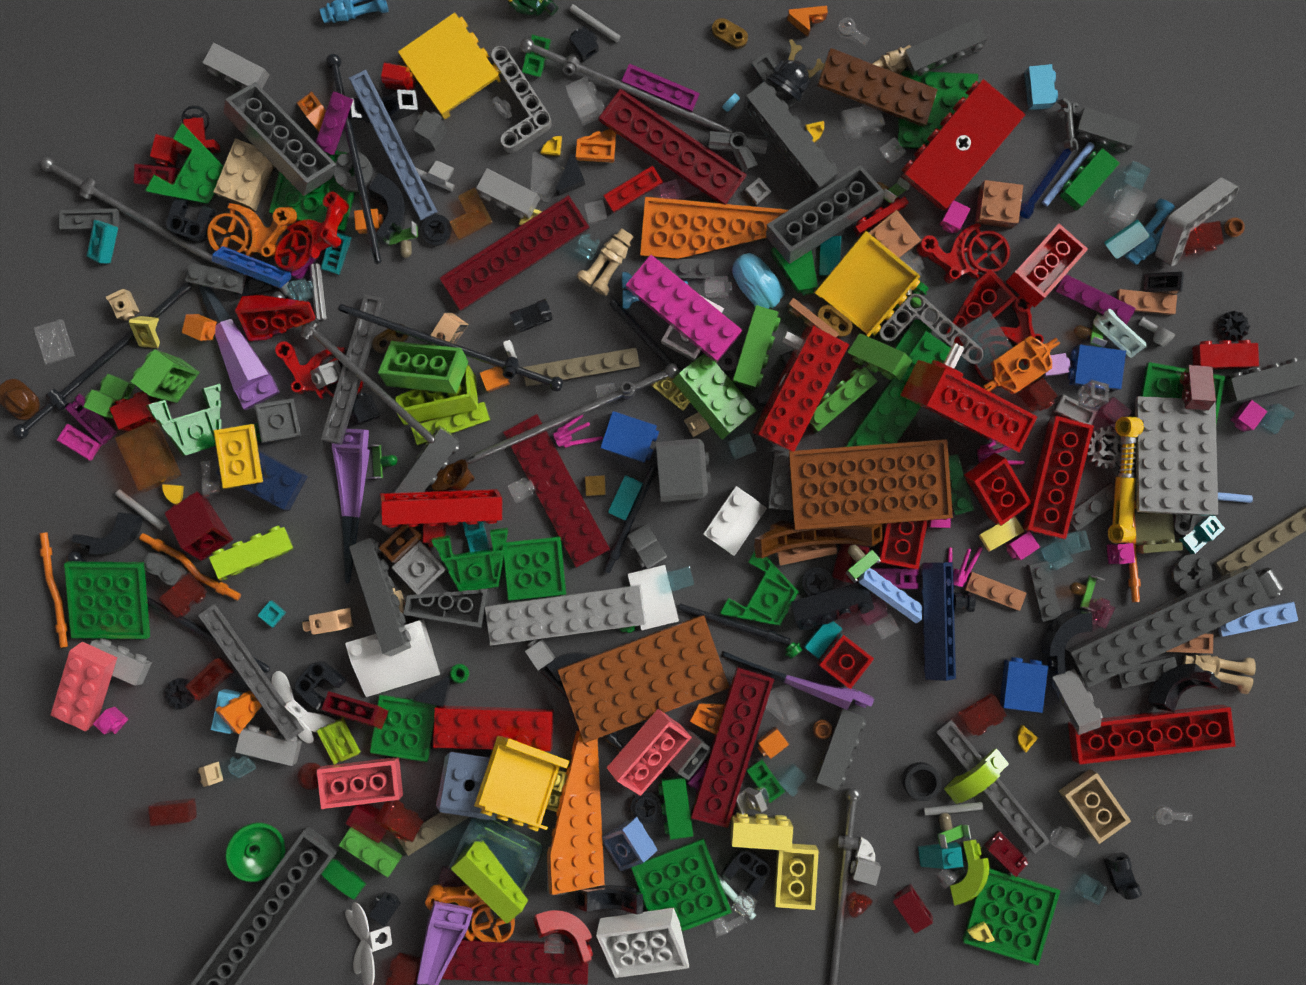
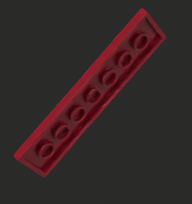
(672, 147)
(514, 253)
(558, 493)
(732, 747)
(515, 963)

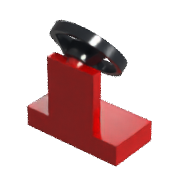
(196, 126)

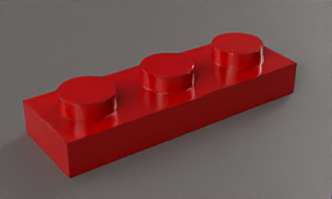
(633, 189)
(879, 215)

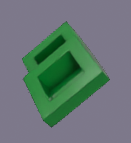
(533, 62)
(764, 778)
(343, 879)

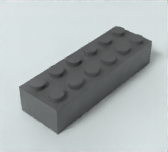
(279, 138)
(790, 138)
(824, 214)

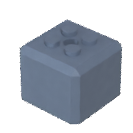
(452, 793)

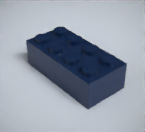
(280, 482)

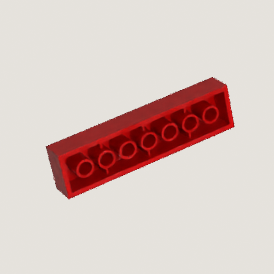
(1154, 734)

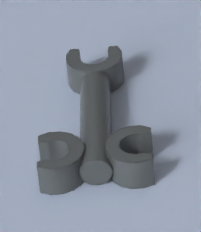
(1069, 110)

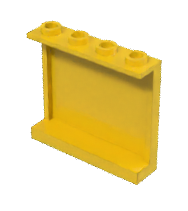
(449, 64)
(868, 284)
(518, 783)

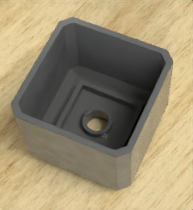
(682, 470)

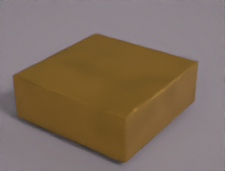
(595, 485)

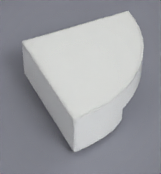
(509, 348)
(865, 850)

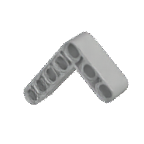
(524, 99)
(1190, 216)
(934, 325)

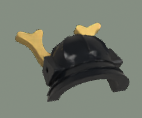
(793, 74)

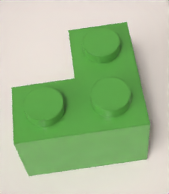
(111, 390)

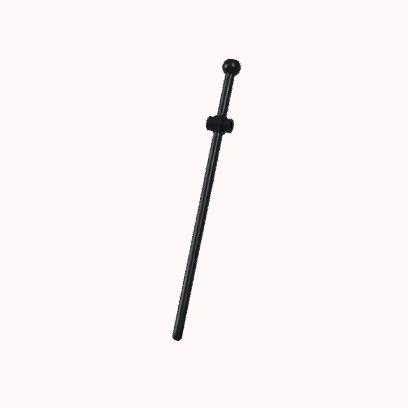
(334, 62)
(510, 366)
(58, 399)
(76, 556)

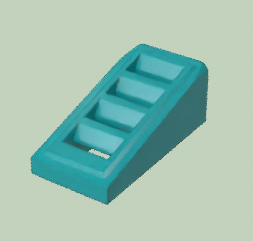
(344, 248)

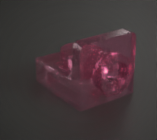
(1104, 614)

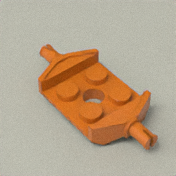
(1006, 369)

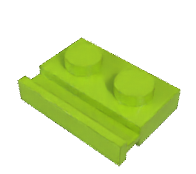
(338, 741)

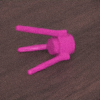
(564, 436)
(985, 451)
(961, 576)

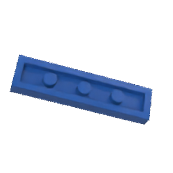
(251, 267)

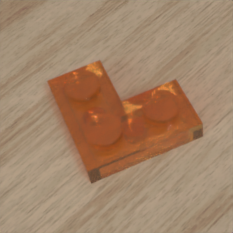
(475, 216)

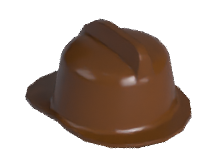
(18, 399)
(453, 476)

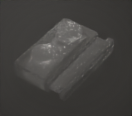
(54, 342)

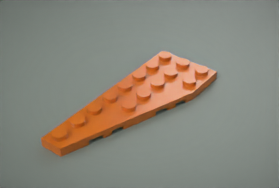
(693, 227)
(577, 842)

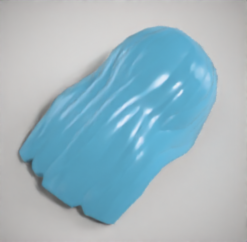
(757, 281)

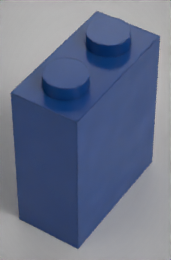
(1098, 365)
(629, 437)
(1023, 685)

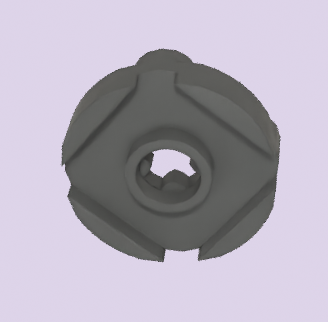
(343, 176)
(1184, 565)

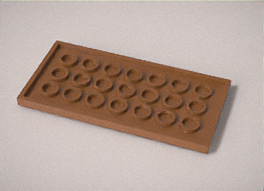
(870, 484)
(643, 676)

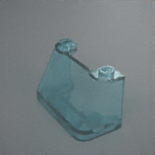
(512, 849)

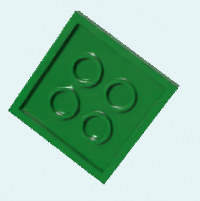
(534, 568)
(406, 729)

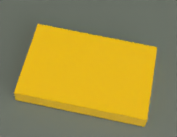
(238, 456)

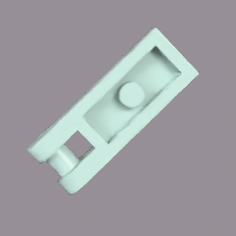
(1120, 333)

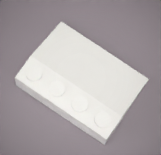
(381, 672)
(643, 943)

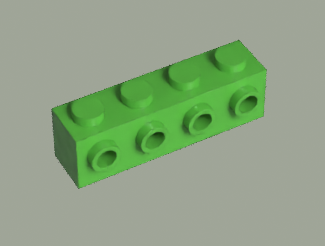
(845, 395)

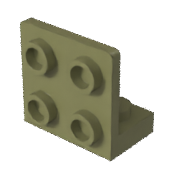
(1155, 533)

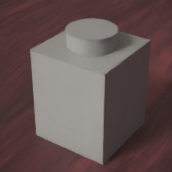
(539, 653)
(865, 870)

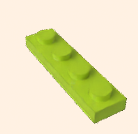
(455, 422)

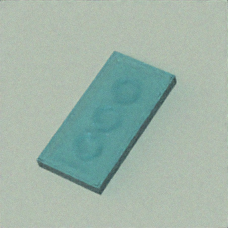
(992, 340)

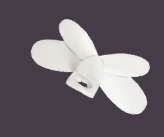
(309, 720)
(363, 958)

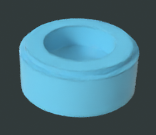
(731, 102)

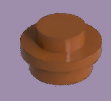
(1234, 227)
(822, 729)

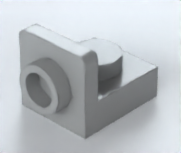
(326, 374)
(750, 799)

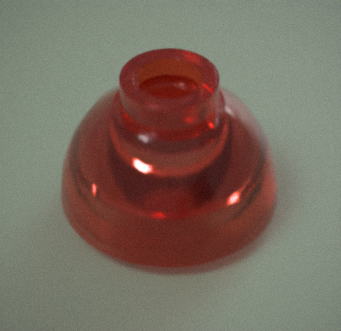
(307, 776)
(858, 904)

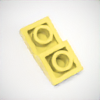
(671, 392)
(1001, 534)
(554, 799)

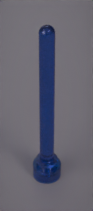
(1027, 208)

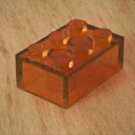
(148, 456)

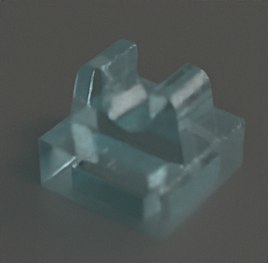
(587, 246)
(300, 289)
(242, 766)

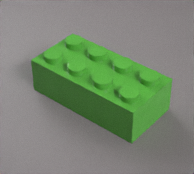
(757, 342)
(423, 367)
(164, 376)
(714, 395)

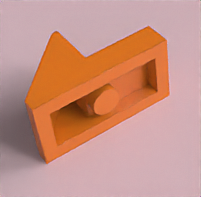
(803, 16)

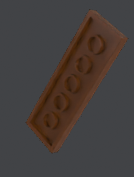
(877, 87)

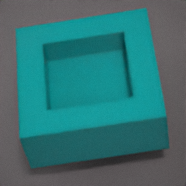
(272, 613)

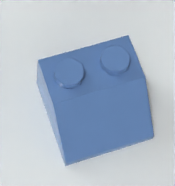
(629, 844)

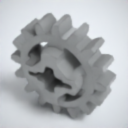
(1100, 442)

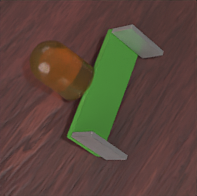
(896, 190)
(1095, 334)
(1086, 591)

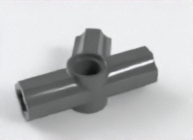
(742, 154)

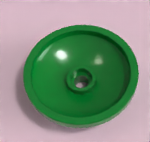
(260, 862)

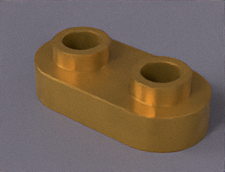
(729, 33)
(836, 319)

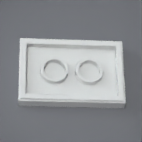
(656, 595)

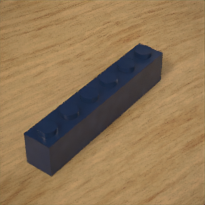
(939, 621)

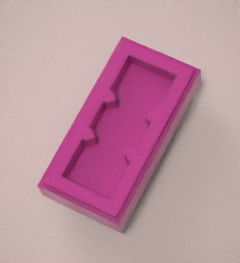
(79, 442)

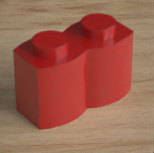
(397, 77)

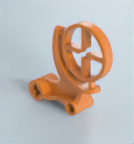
(262, 237)
(467, 897)

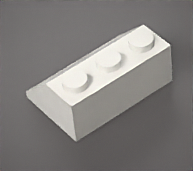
(734, 520)

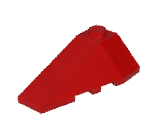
(987, 294)
(268, 315)

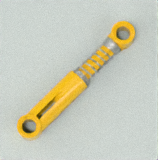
(1122, 526)

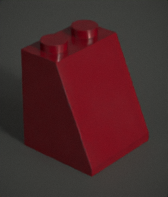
(198, 526)

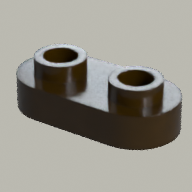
(387, 335)

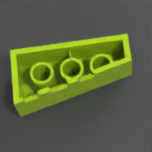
(431, 404)
(251, 553)
(490, 880)

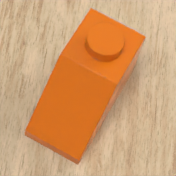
(313, 110)

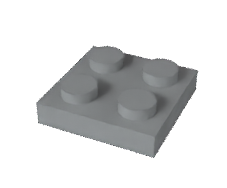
(419, 568)

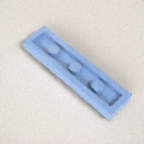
(891, 594)
(1261, 618)

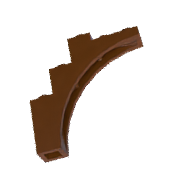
(784, 537)

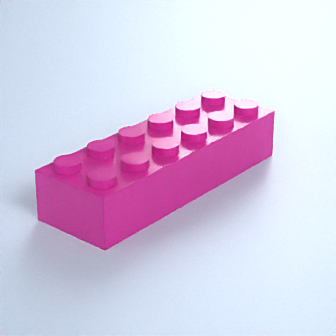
(683, 308)

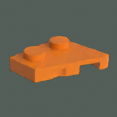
(597, 147)
(239, 711)
(707, 716)

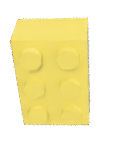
(761, 832)
(796, 877)

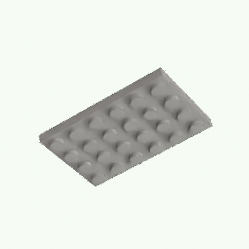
(1176, 458)

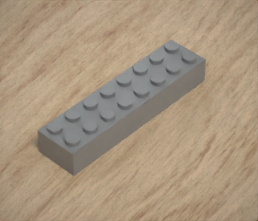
(565, 615)

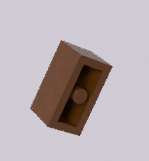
(401, 542)

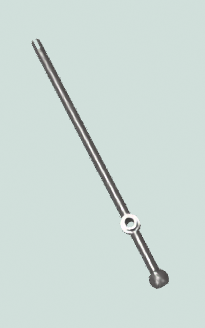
(572, 64)
(89, 188)
(311, 330)
(626, 390)
(847, 842)

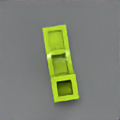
(978, 778)
(976, 876)

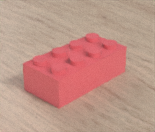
(83, 686)
(649, 752)
(360, 782)

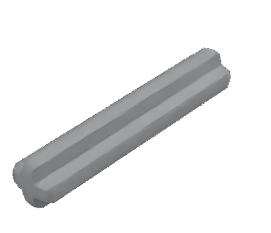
(318, 292)

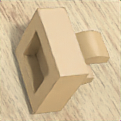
(696, 424)
(210, 774)

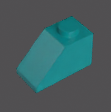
(942, 858)

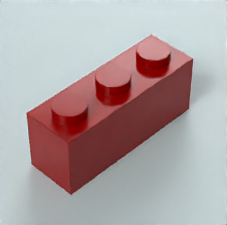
(1226, 355)

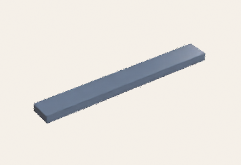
(393, 144)

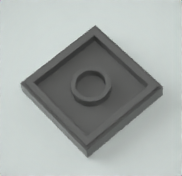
(277, 420)

